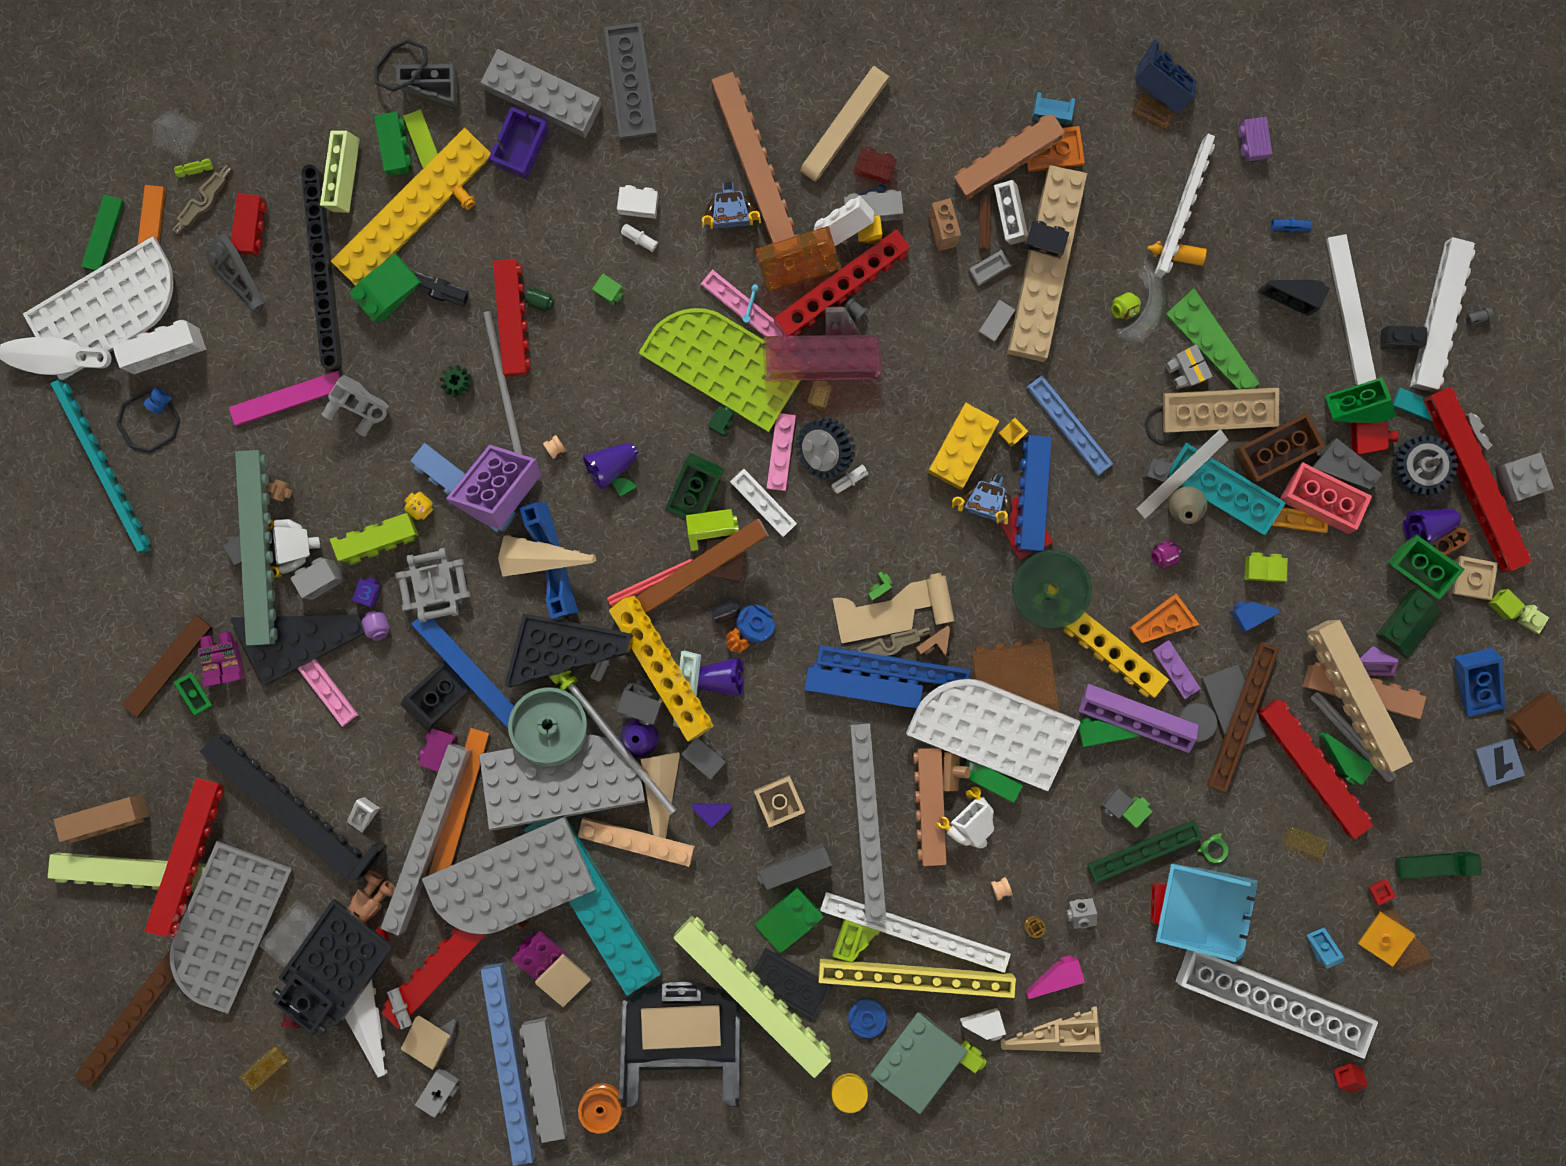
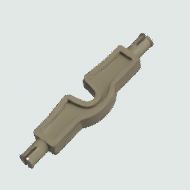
(194, 207)
(898, 641)

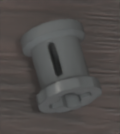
(855, 309)

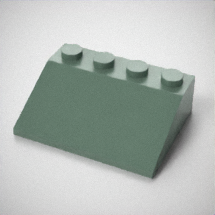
(919, 1062)

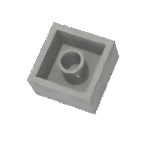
(1524, 477)
(317, 578)

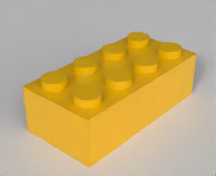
(963, 446)

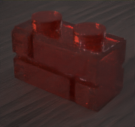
(875, 165)

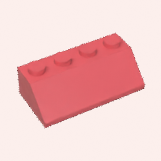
(1326, 498)

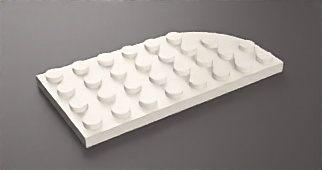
(110, 302)
(995, 730)

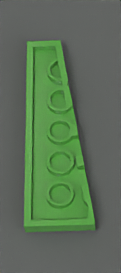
(1201, 328)

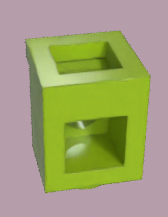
(973, 1058)

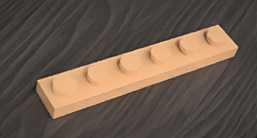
(636, 841)

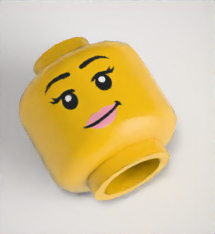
(418, 506)

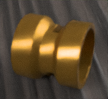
(1034, 926)

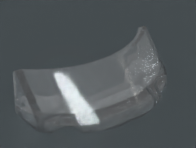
(1153, 311)

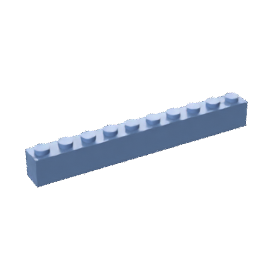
(508, 1064)

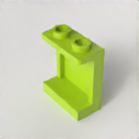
(710, 526)

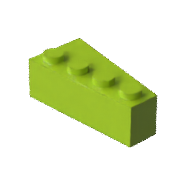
(375, 539)

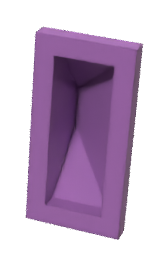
(1379, 663)

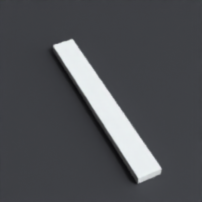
(1350, 309)

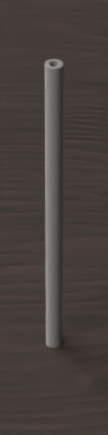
(502, 382)

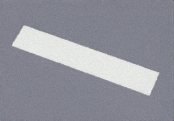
(1182, 474)

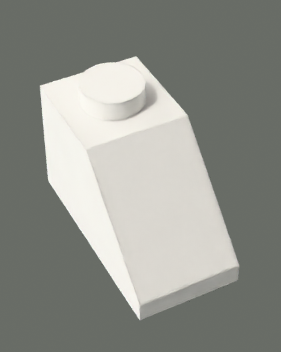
(986, 1024)

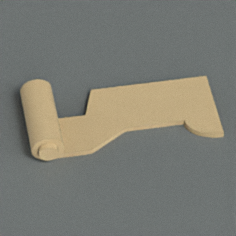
(894, 615)

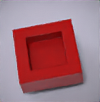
(1381, 892)

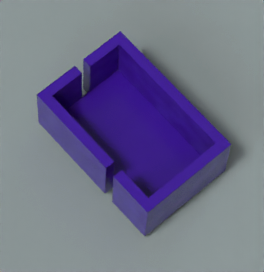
(519, 142)

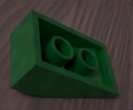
(694, 486)

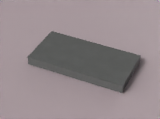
(1224, 691)

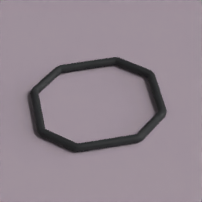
(413, 77)
(126, 436)

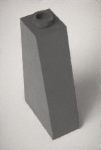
(794, 867)

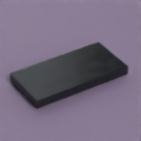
(792, 983)

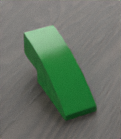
(993, 781)

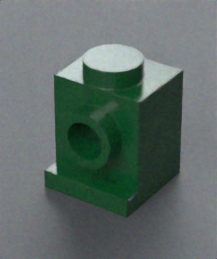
(721, 420)

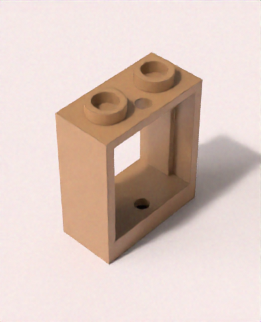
(944, 230)

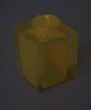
(819, 394)

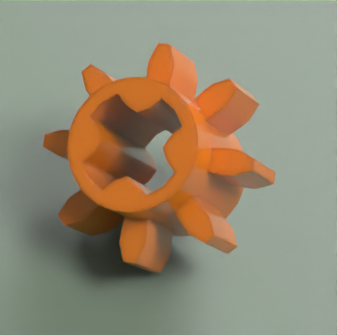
(736, 641)

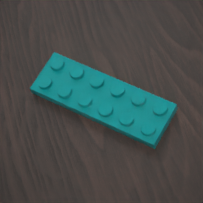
(1231, 492)

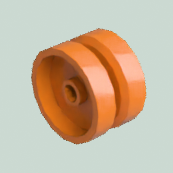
(591, 1116)

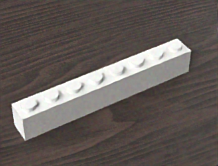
(1443, 314)

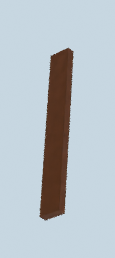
(1242, 717)

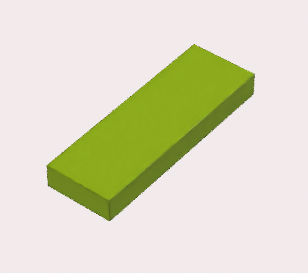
(421, 137)

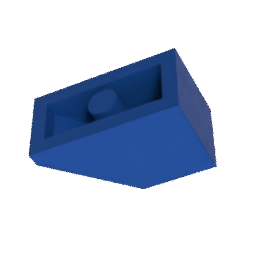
(1251, 614)

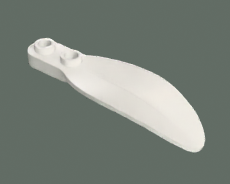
(51, 355)

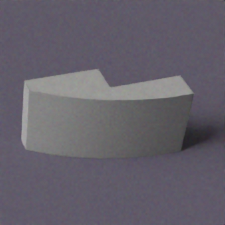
(1475, 422)

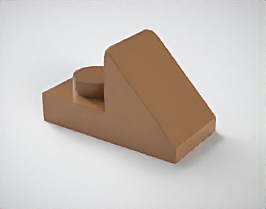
(939, 638)

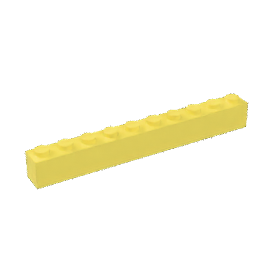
(917, 978)

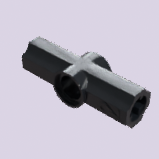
(442, 290)

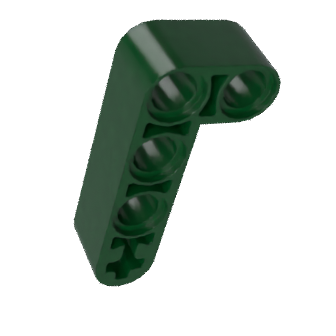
(1439, 864)

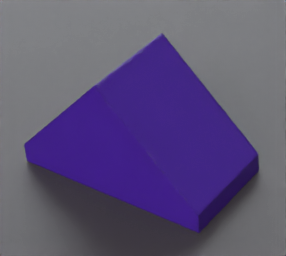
(711, 812)

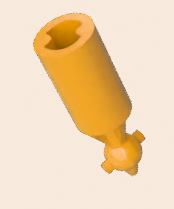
(1185, 253)

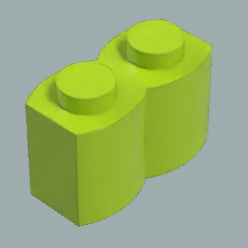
(1266, 568)

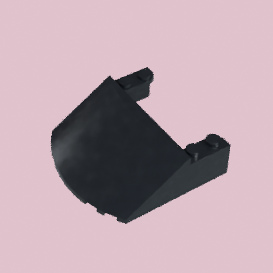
(709, 1057)

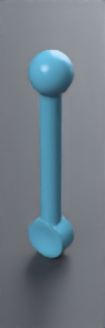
(746, 319)

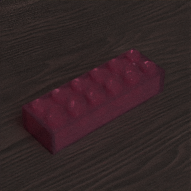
(822, 357)

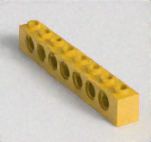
(661, 678)
(1155, 680)

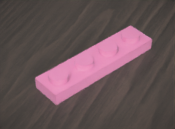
(781, 452)

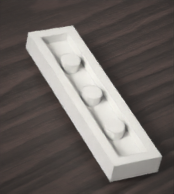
(763, 502)

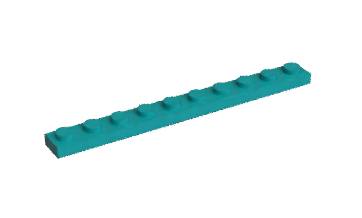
(98, 460)

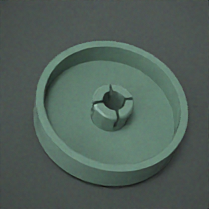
(542, 708)

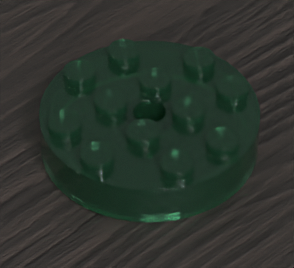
(1071, 584)

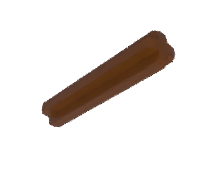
(984, 221)

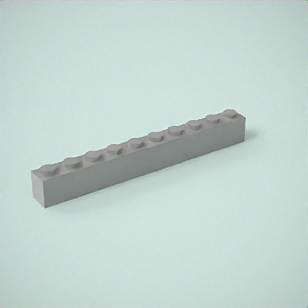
(868, 822)
(426, 839)

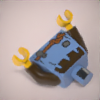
(730, 209)
(987, 500)

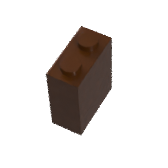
(1538, 722)

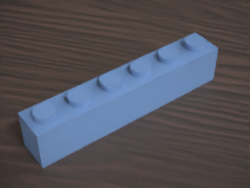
(444, 473)

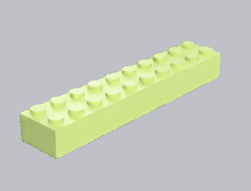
(753, 997)

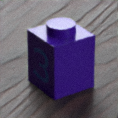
(367, 592)

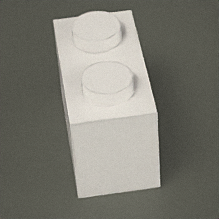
(638, 202)

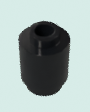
(725, 611)

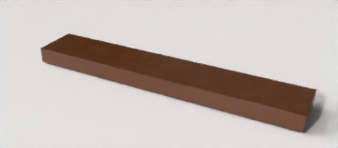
(167, 666)

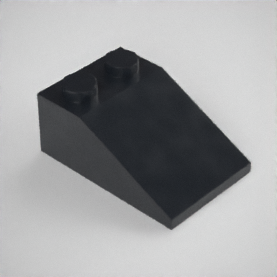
(1299, 295)
(435, 696)

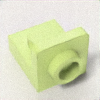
(1532, 618)

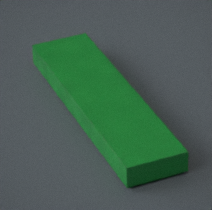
(102, 233)

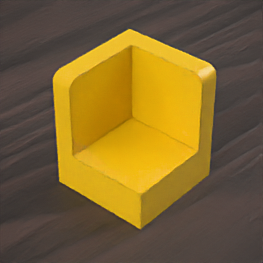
(1013, 432)

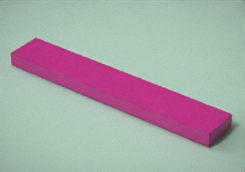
(283, 399)

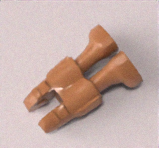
(363, 903)

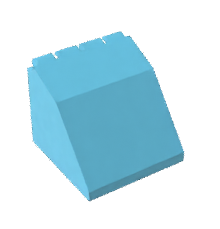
(1206, 911)

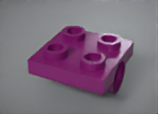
(537, 954)

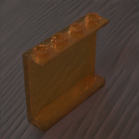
(1019, 670)

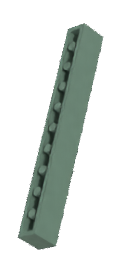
(255, 547)

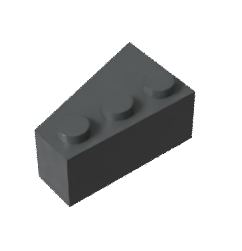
(433, 83)
(1346, 466)

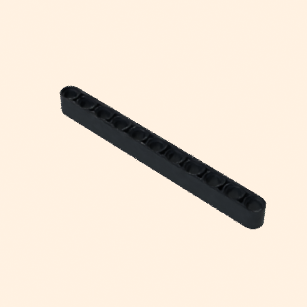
(325, 276)

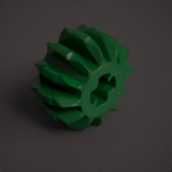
(449, 381)

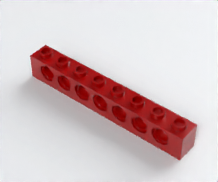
(892, 242)

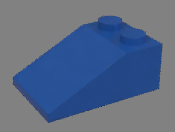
(1480, 681)

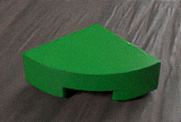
(623, 486)

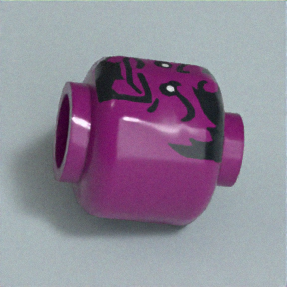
(1166, 554)

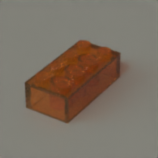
(798, 258)

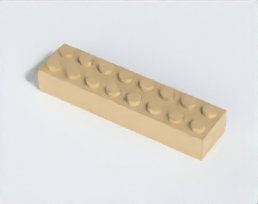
(1359, 696)

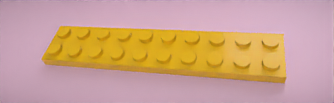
(412, 207)

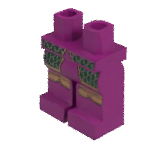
(222, 661)

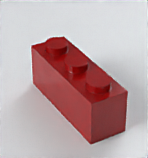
(248, 224)

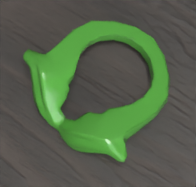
(1204, 848)

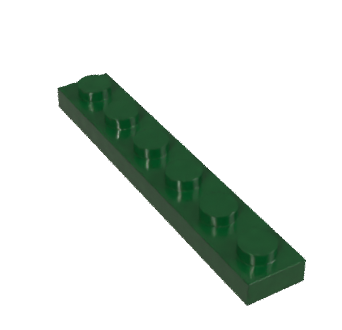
(1144, 851)

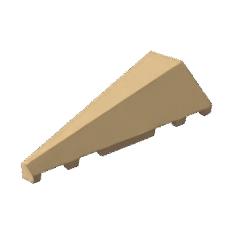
(525, 556)
(663, 772)
(1073, 1035)

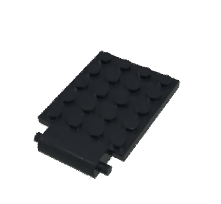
(330, 969)

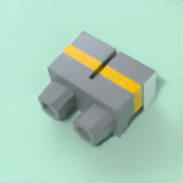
(1189, 376)

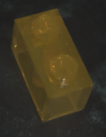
(264, 1068)

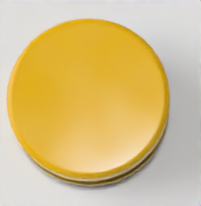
(849, 1093)

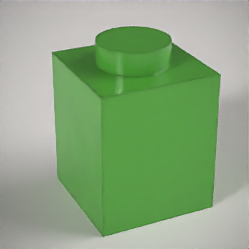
(608, 289)
(1137, 812)

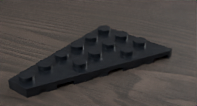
(298, 642)
(558, 646)

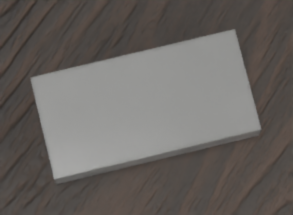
(989, 268)
(996, 321)

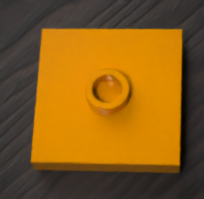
(1386, 939)

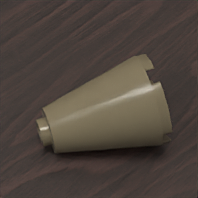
(1187, 505)

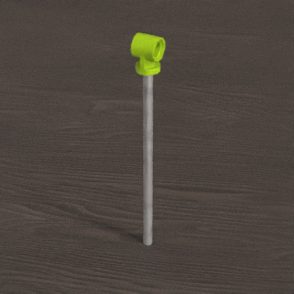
(568, 684)

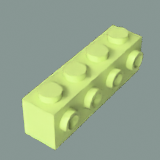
(339, 171)

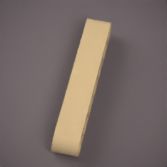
(844, 123)

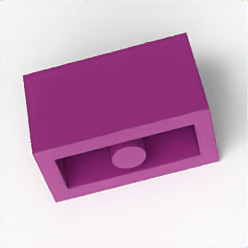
(435, 749)

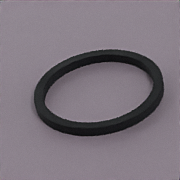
(1151, 436)

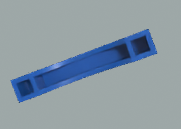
(559, 595)

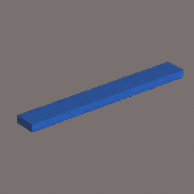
(889, 666)
(465, 669)

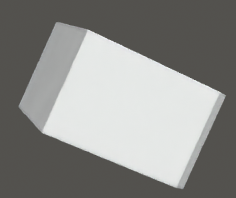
(362, 814)

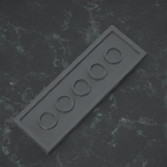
(630, 80)

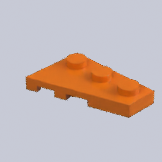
(1163, 620)

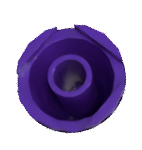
(609, 463)
(1430, 524)
(722, 677)
(647, 736)

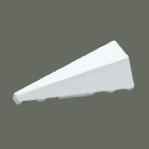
(366, 1026)

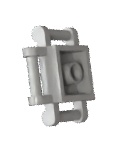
(433, 585)

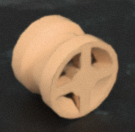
(554, 446)
(1001, 888)

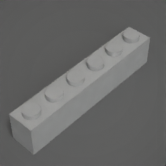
(544, 1080)

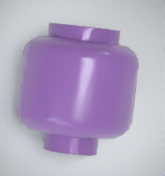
(375, 625)

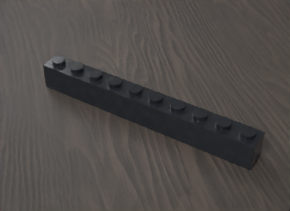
(281, 804)

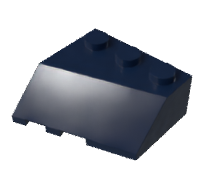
(1164, 79)

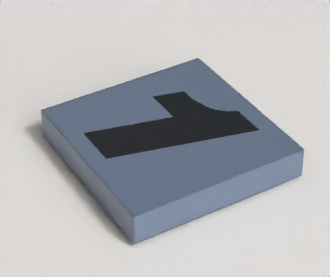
(1499, 762)

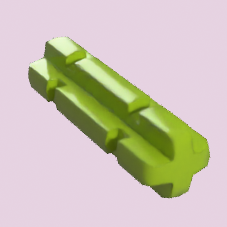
(193, 168)

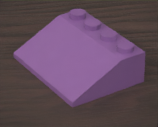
(495, 485)

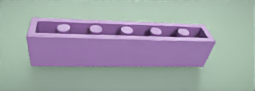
(1138, 718)

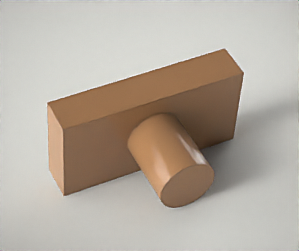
(953, 772)

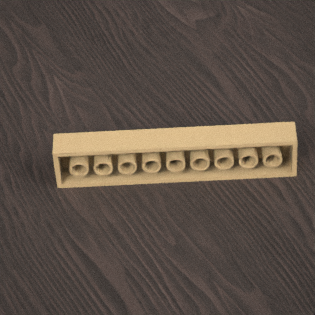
(1044, 273)

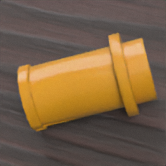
(466, 201)

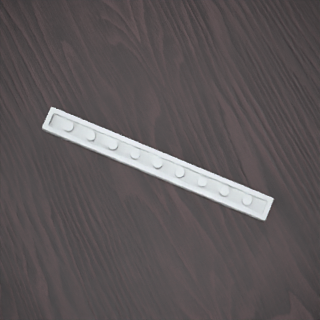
(918, 933)

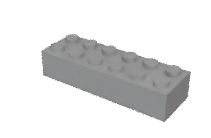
(541, 93)

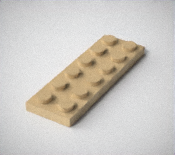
(1220, 409)

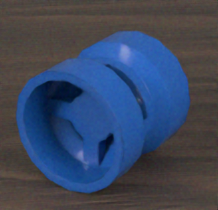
(157, 400)

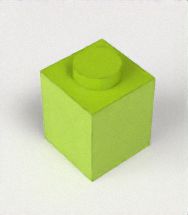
(1506, 604)

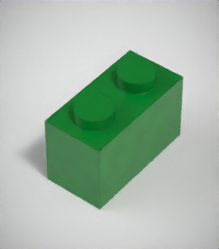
(192, 694)

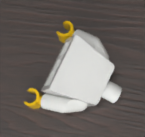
(290, 545)
(973, 823)

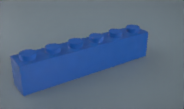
(1034, 494)
(863, 687)

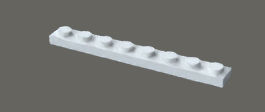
(1188, 199)

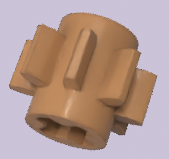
(279, 490)

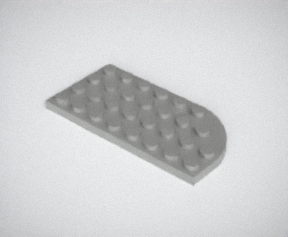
(531, 793)
(511, 880)
(225, 924)

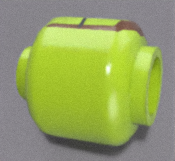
(1126, 306)

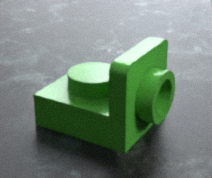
(878, 590)

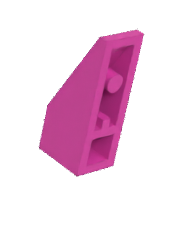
(1058, 977)

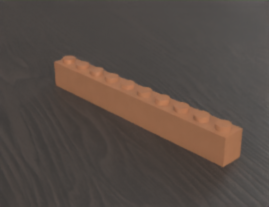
(753, 157)

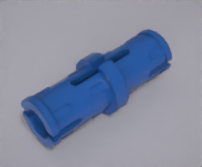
(1291, 225)

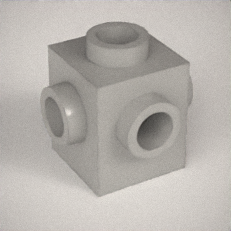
(1082, 913)

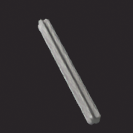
(1346, 729)

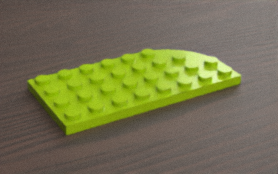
(719, 362)

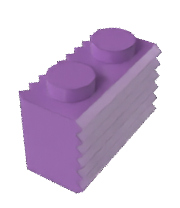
(1255, 139)

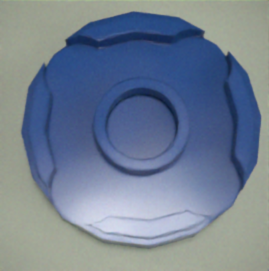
(755, 623)
(867, 1018)

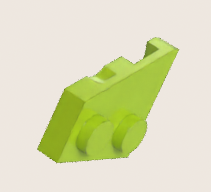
(852, 940)

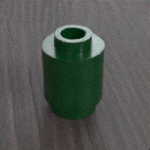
(539, 300)

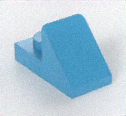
(1325, 948)

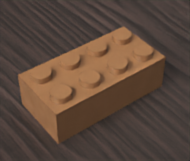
(102, 819)

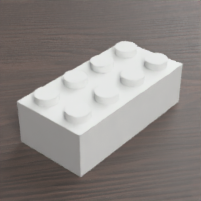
(159, 347)

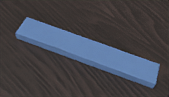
(1069, 425)

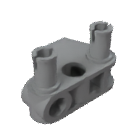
(351, 393)

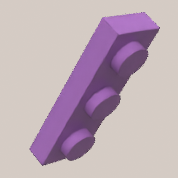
(1176, 669)

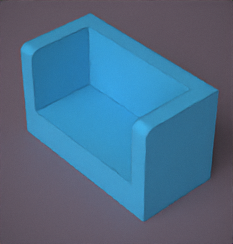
(1062, 110)

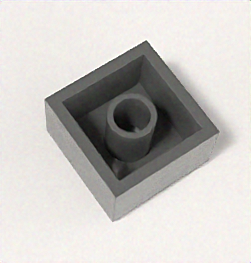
(640, 704)

